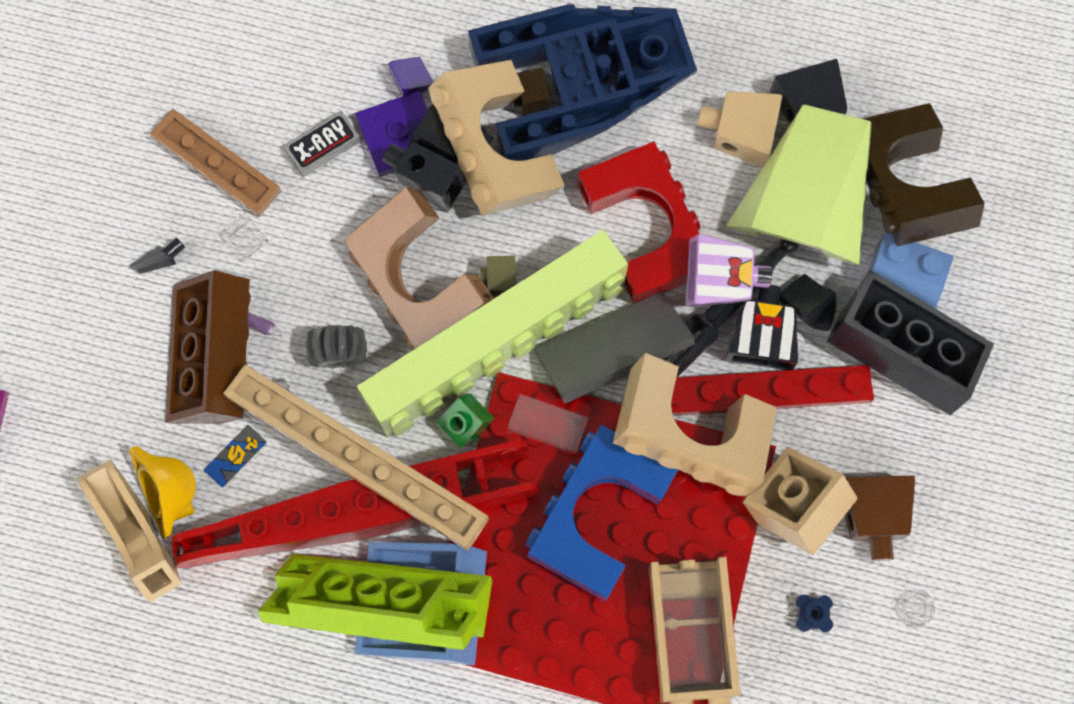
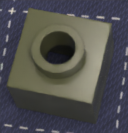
(499, 274)

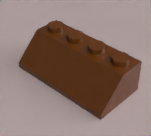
(207, 347)

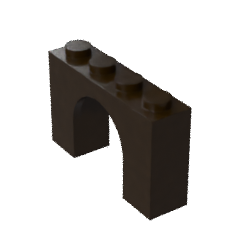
(910, 210)

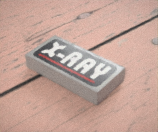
(322, 143)

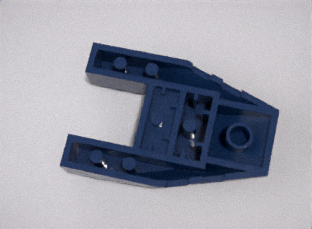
(601, 65)

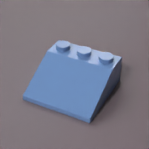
(427, 556)

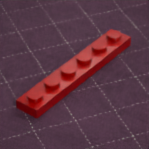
(776, 388)

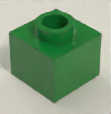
(474, 419)

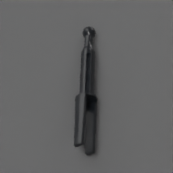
(717, 314)

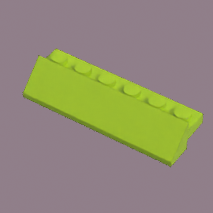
(379, 601)

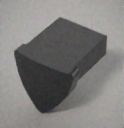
(811, 301)

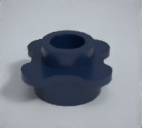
(807, 621)

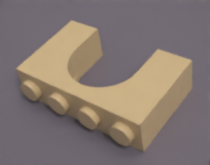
(493, 180)
(650, 430)

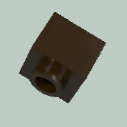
(535, 94)

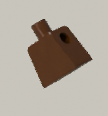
(881, 512)

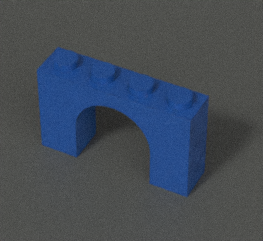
(559, 543)

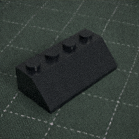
(911, 343)

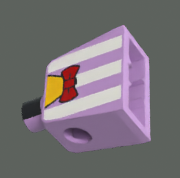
(722, 272)

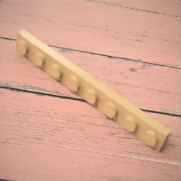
(357, 457)

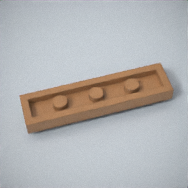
(216, 162)

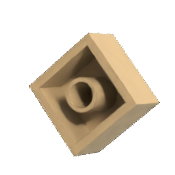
(801, 500)

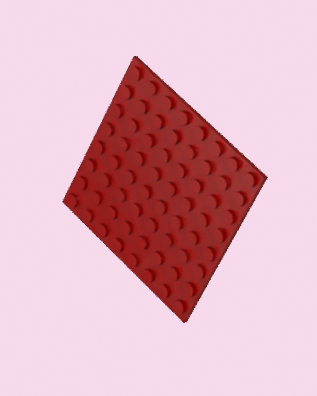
(550, 628)

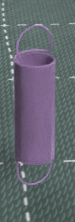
(260, 324)

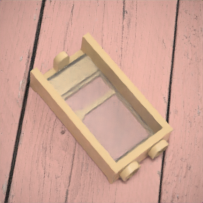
(694, 632)

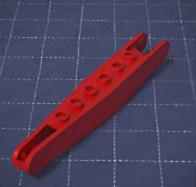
(342, 512)

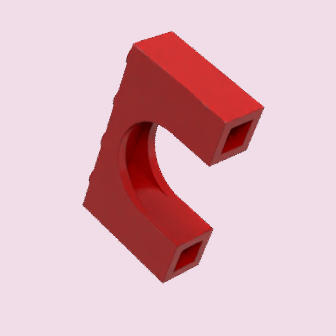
(645, 176)

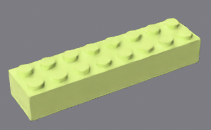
(494, 334)

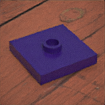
(390, 123)

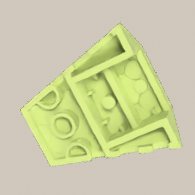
(812, 185)

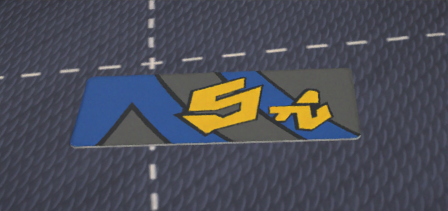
(235, 456)

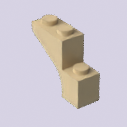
(131, 529)

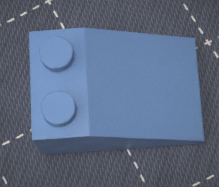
(912, 267)

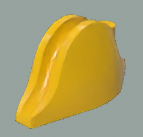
(166, 487)

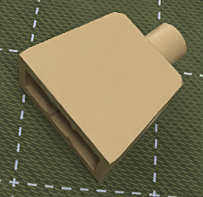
(744, 125)

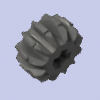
(336, 346)

